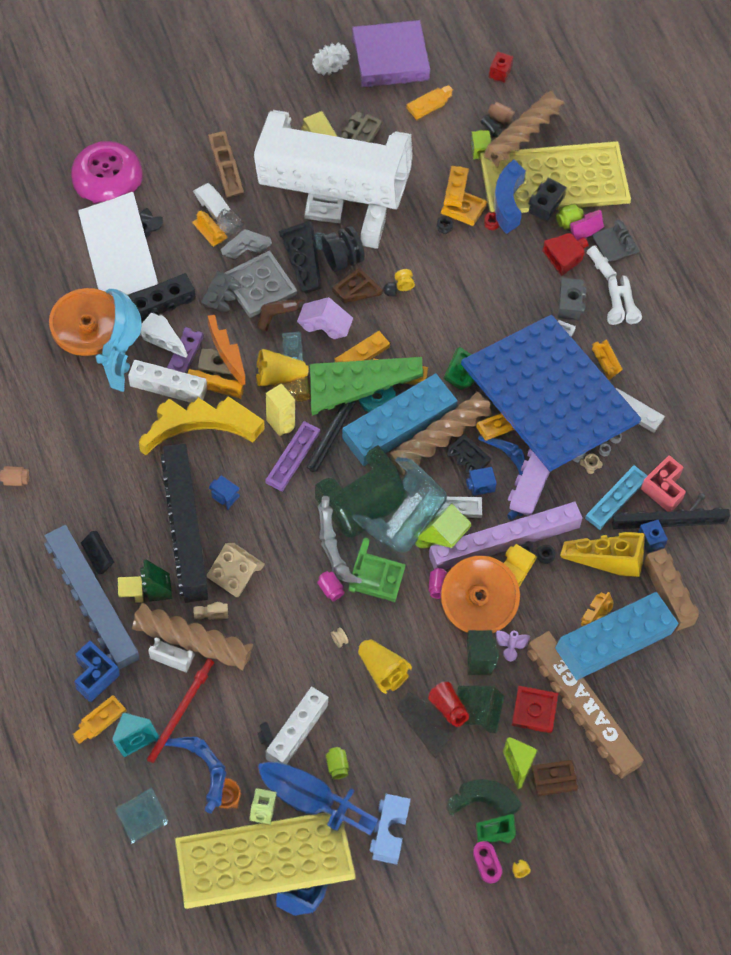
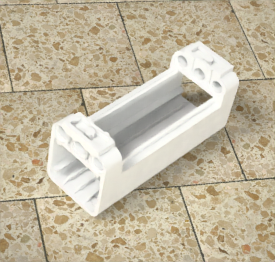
(332, 164)

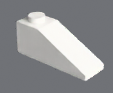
(160, 333)

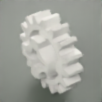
(330, 58)

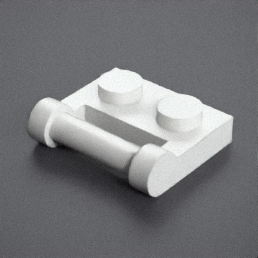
(322, 210)

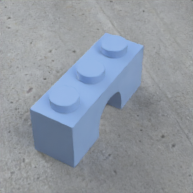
(393, 810)

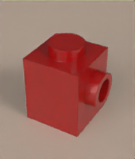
(500, 67)

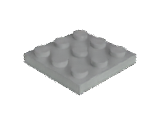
(261, 282)

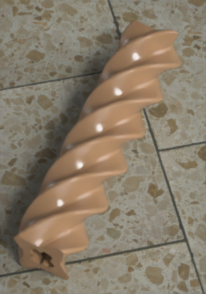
(521, 128)
(440, 432)
(192, 636)

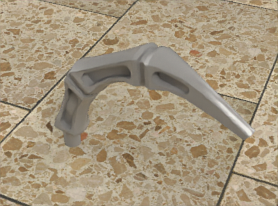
(329, 544)

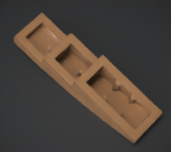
(225, 164)

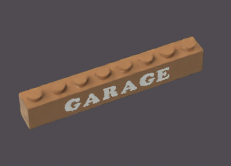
(586, 707)

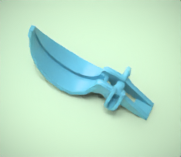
(125, 332)

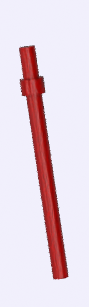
(199, 678)

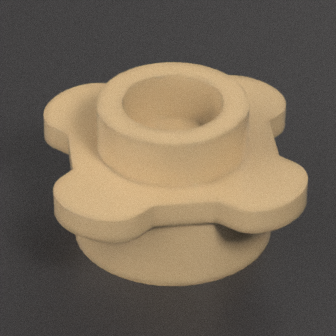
(591, 457)

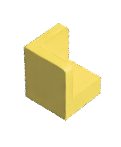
(131, 588)

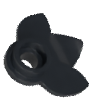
(149, 223)

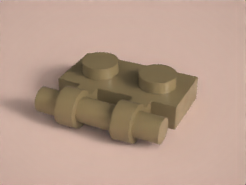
(367, 128)

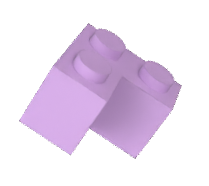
(327, 316)

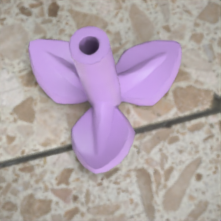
(512, 641)

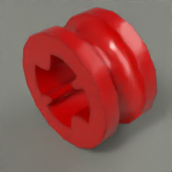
(491, 226)

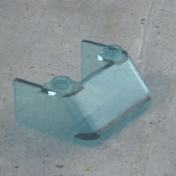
(413, 515)

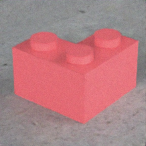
(661, 484)

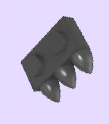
(219, 291)

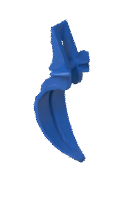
(312, 795)

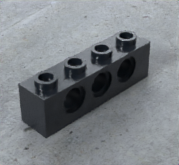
(163, 291)

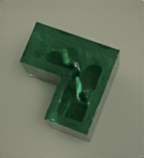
(481, 652)

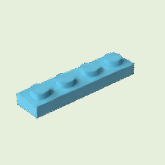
(616, 497)

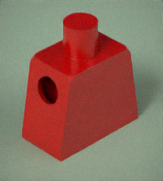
(565, 252)

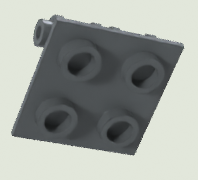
(615, 242)

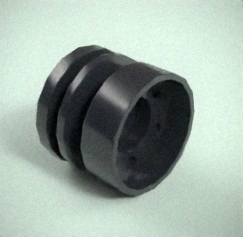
(342, 248)

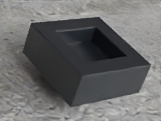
(265, 735)

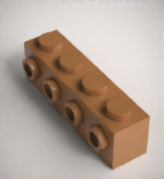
(670, 588)

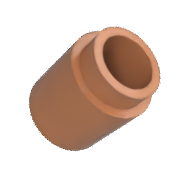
(501, 113)
(14, 476)

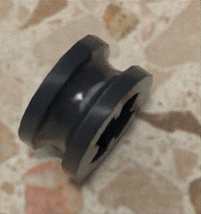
(449, 222)

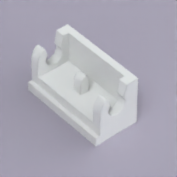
(171, 655)

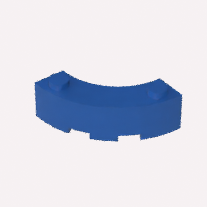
(506, 210)

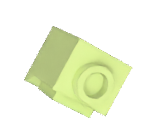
(263, 806)

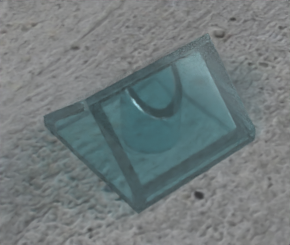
(141, 815)

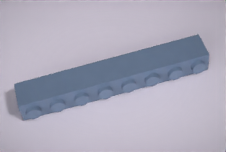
(91, 597)

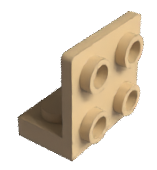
(234, 568)

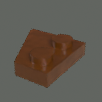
(356, 287)

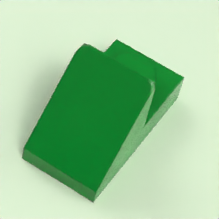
(497, 829)

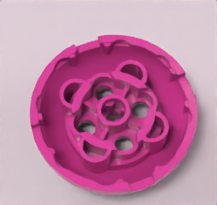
(108, 185)

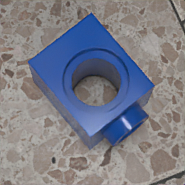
(481, 481)

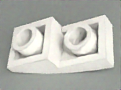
(211, 199)

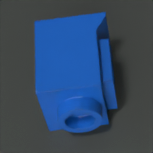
(224, 491)

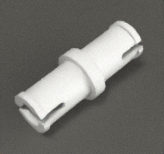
(601, 262)

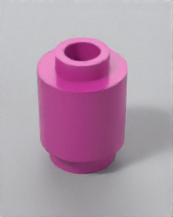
(435, 582)
(330, 585)

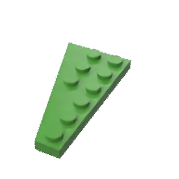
(354, 380)

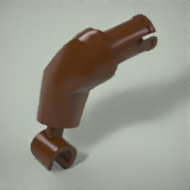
(275, 308)

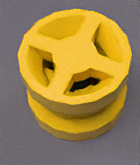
(404, 280)

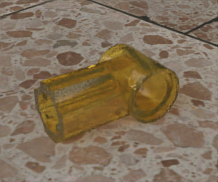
(298, 388)

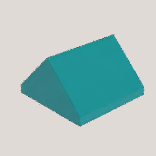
(134, 734)

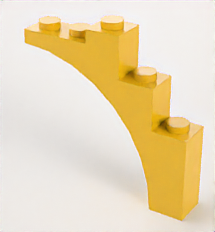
(227, 416)

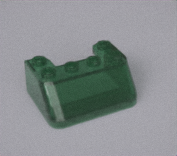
(371, 495)

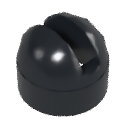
(390, 289)

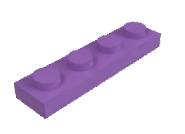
(292, 456)

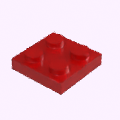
(535, 709)

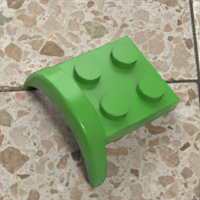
(378, 575)

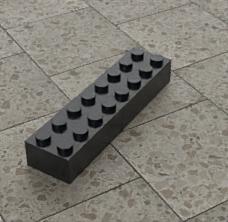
(184, 523)

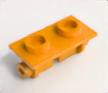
(209, 228)
(606, 358)
(602, 604)

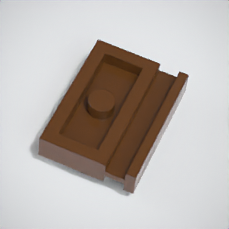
(554, 777)

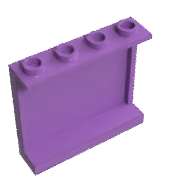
(391, 53)

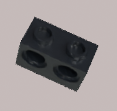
(545, 203)

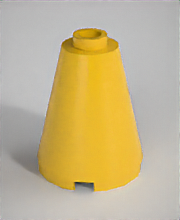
(278, 368)
(384, 666)

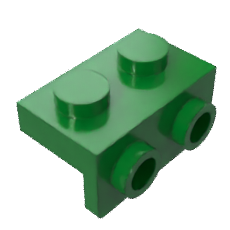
(456, 373)

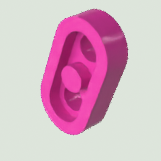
(488, 862)

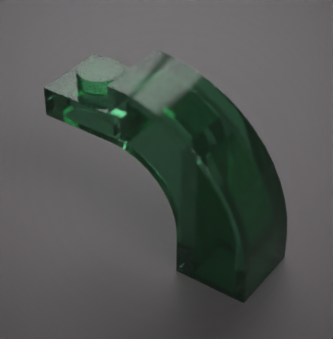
(485, 791)

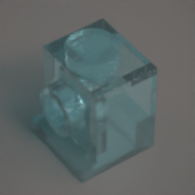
(292, 345)

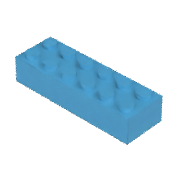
(399, 418)
(616, 635)

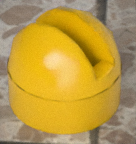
(520, 869)

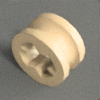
(339, 637)

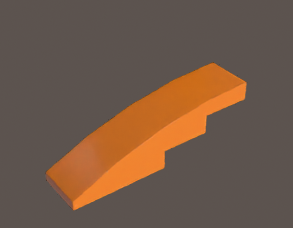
(229, 353)

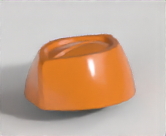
(230, 794)

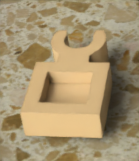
(214, 611)

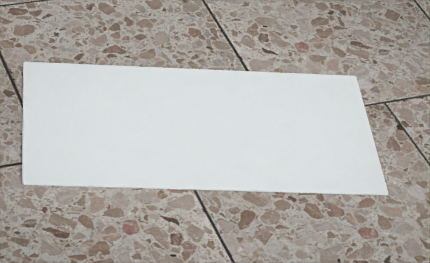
(118, 245)

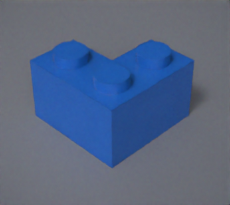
(99, 671)

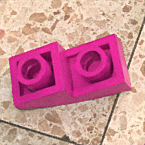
(588, 226)

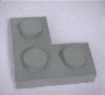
(243, 241)

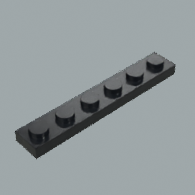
(672, 519)

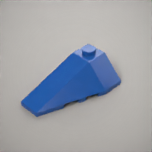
(301, 900)

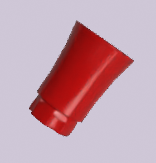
(448, 703)

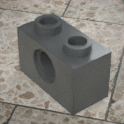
(571, 308)

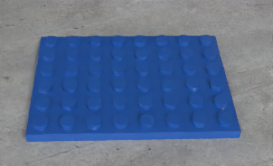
(550, 392)

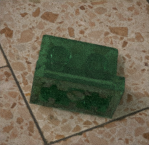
(483, 705)

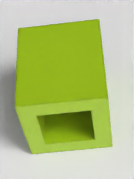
(479, 142)

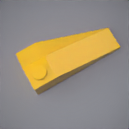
(615, 554)

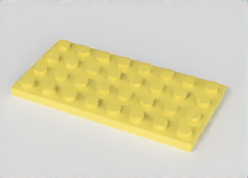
(589, 171)
(262, 859)

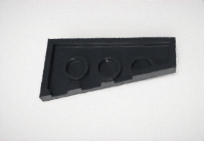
(302, 249)

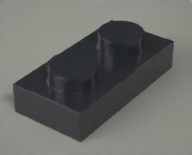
(97, 552)

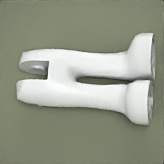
(617, 314)

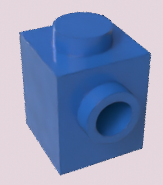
(654, 536)

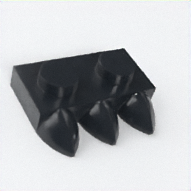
(468, 454)

